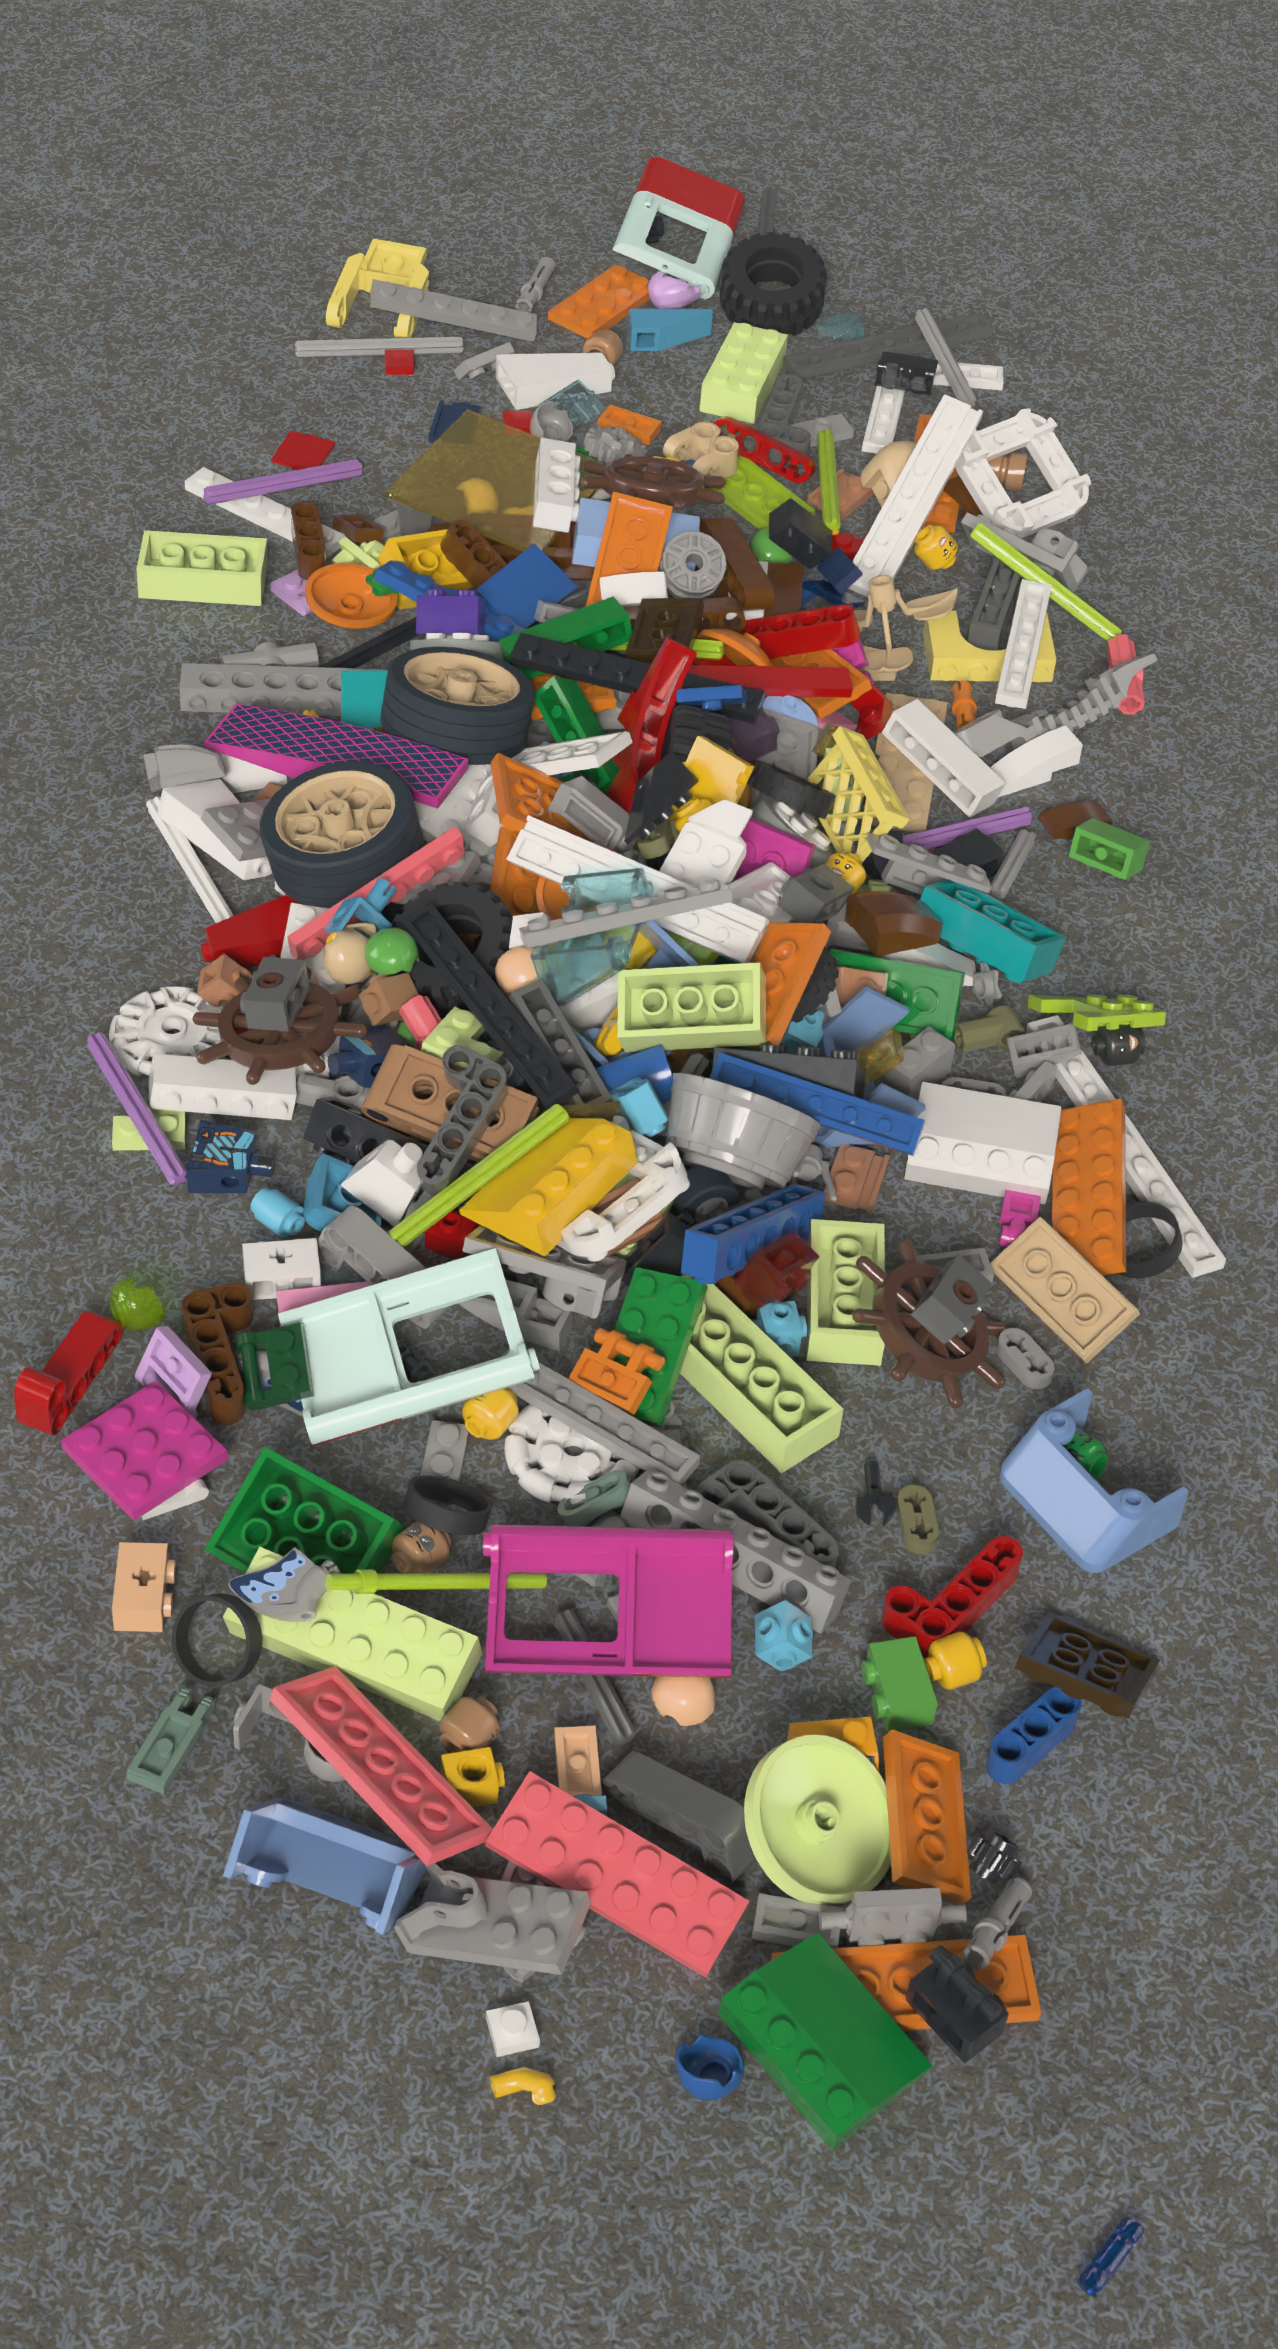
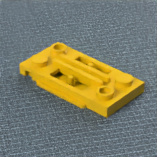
(718, 772)

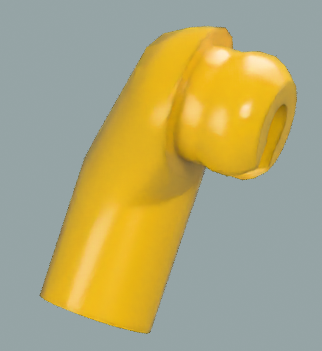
(524, 2079)

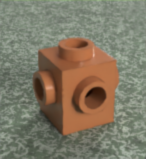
(218, 980)

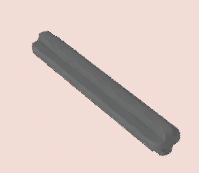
(598, 1685)

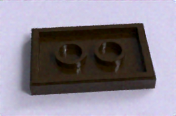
(661, 618)

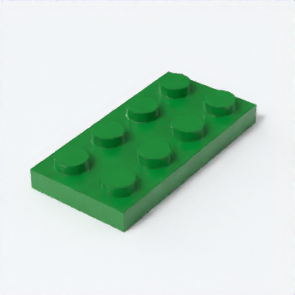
(927, 991)
(663, 1315)

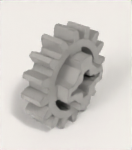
(612, 444)

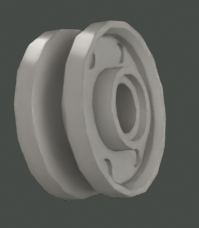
(702, 551)

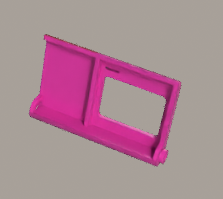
(669, 1606)

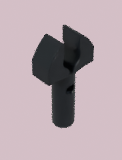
(874, 1496)

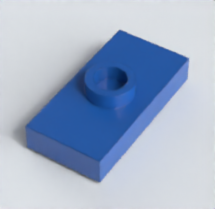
(711, 697)

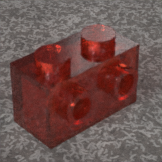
(777, 1270)

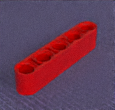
(805, 631)

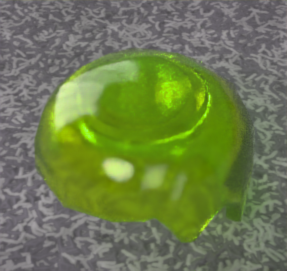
(135, 1307)

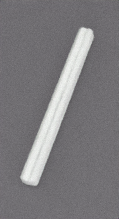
(191, 865)

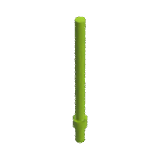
(368, 1581)

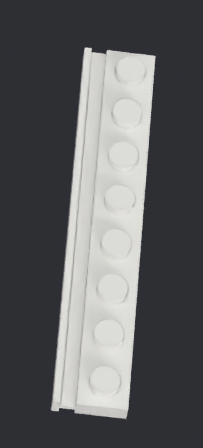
(916, 491)
(557, 853)

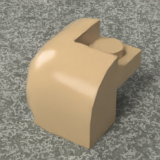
(886, 468)

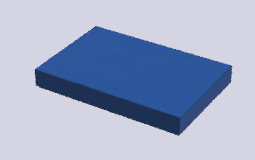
(522, 583)

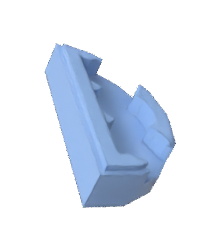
(790, 707)

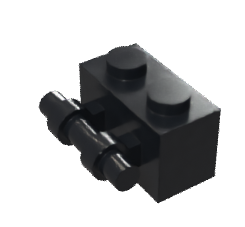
(661, 1248)
(957, 2004)

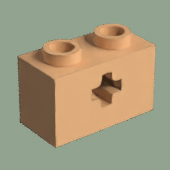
(141, 1587)

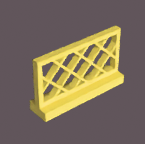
(868, 782)

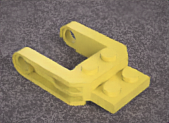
(383, 262)

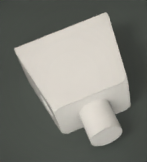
(386, 1179)

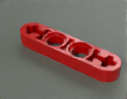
(761, 453)

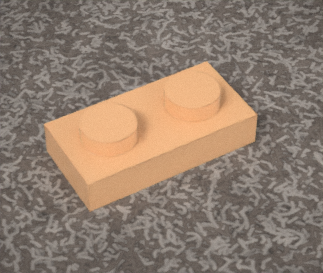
(577, 1760)

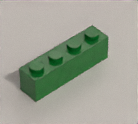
(591, 627)
(572, 718)

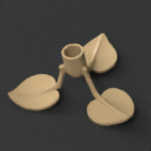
(883, 598)

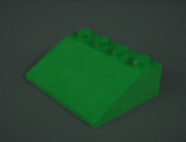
(292, 1508)
(823, 2039)

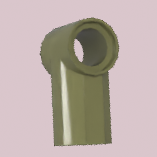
(988, 1031)

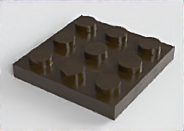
(1087, 1665)

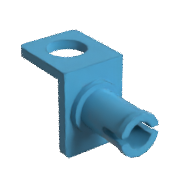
(366, 910)

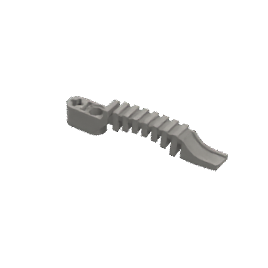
(1105, 693)

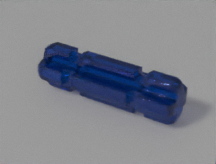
(1111, 2256)

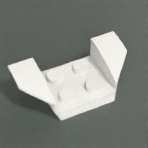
(709, 845)

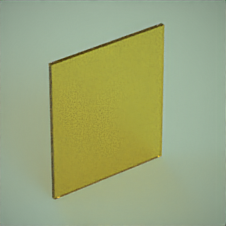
(481, 476)

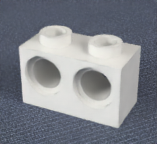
(483, 817)

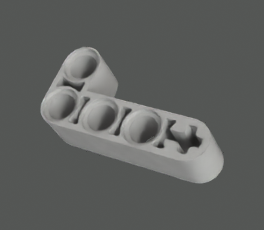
(370, 1252)

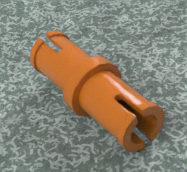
(964, 704)

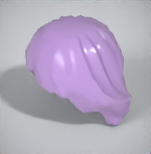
(671, 292)

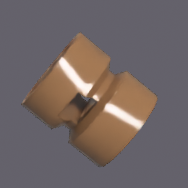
(1010, 470)

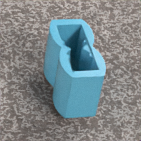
(640, 1106)

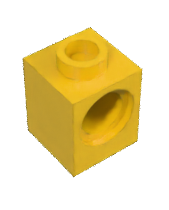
(474, 1763)

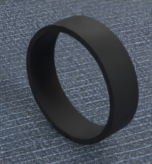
(1167, 1258)
(443, 1518)
(181, 1644)

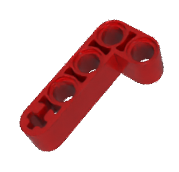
(50, 1395)
(961, 1593)

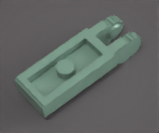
(170, 1742)

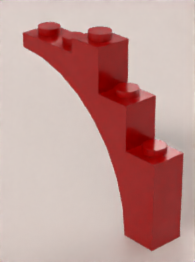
(647, 719)

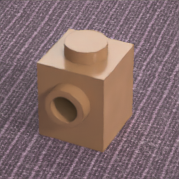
(386, 996)

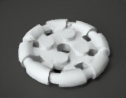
(143, 1023)
(555, 1463)

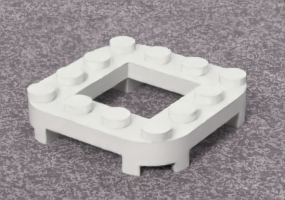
(1037, 434)
(661, 1182)

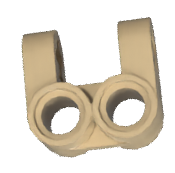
(702, 442)

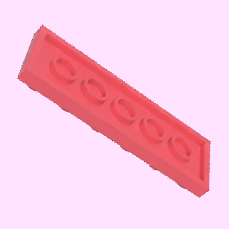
(381, 1765)
(620, 1871)

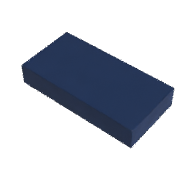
(839, 570)

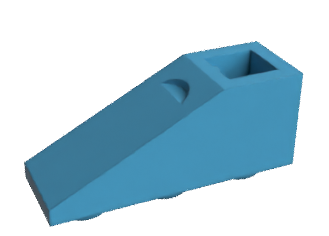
(666, 327)

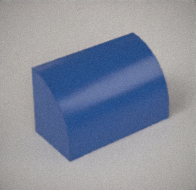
(647, 1064)

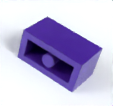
(450, 613)

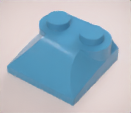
(326, 1197)

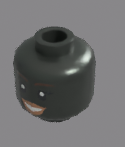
(1119, 1045)

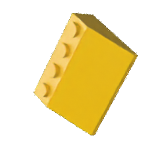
(554, 1183)

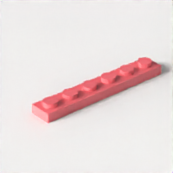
(404, 876)

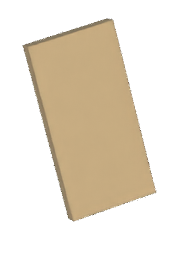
(1063, 1290)

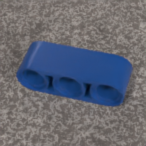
(1026, 1749)

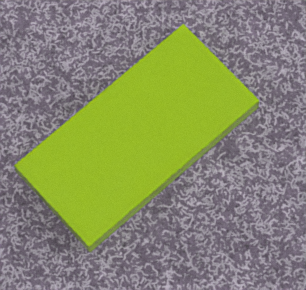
(756, 493)

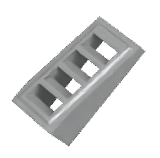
(1030, 1041)

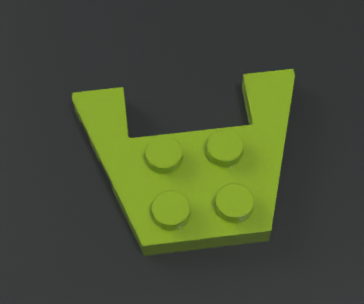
(1100, 1011)

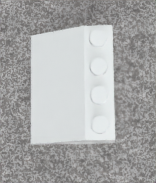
(984, 1142)

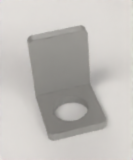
(249, 1713)

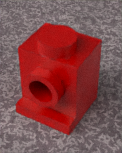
(449, 1234)

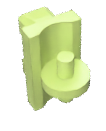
(365, 555)

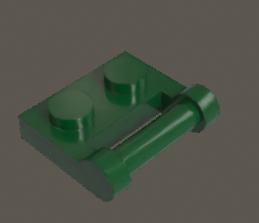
(287, 1366)

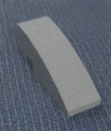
(537, 1318)

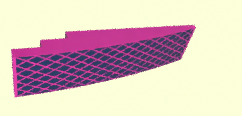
(301, 742)

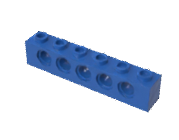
(729, 1240)

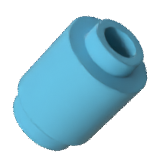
(278, 1212)

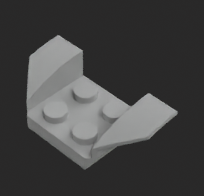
(181, 765)

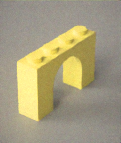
(957, 660)

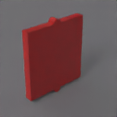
(302, 451)

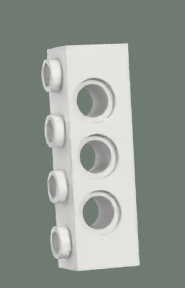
(556, 485)

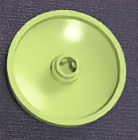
(818, 1820)

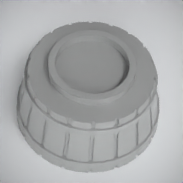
(736, 1131)

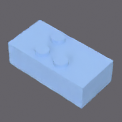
(591, 525)

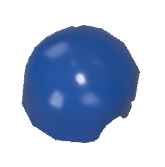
(709, 2067)

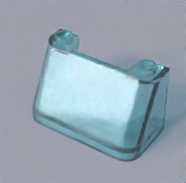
(591, 959)

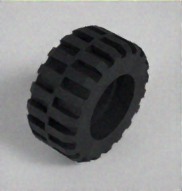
(779, 260)
(690, 722)
(465, 911)

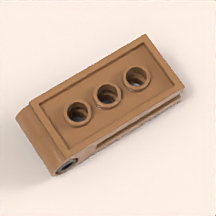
(411, 1073)

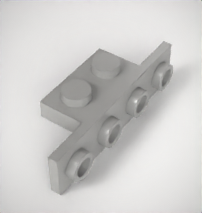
(915, 868)

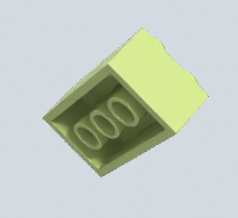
(743, 372)
(202, 568)
(692, 1007)
(840, 1289)

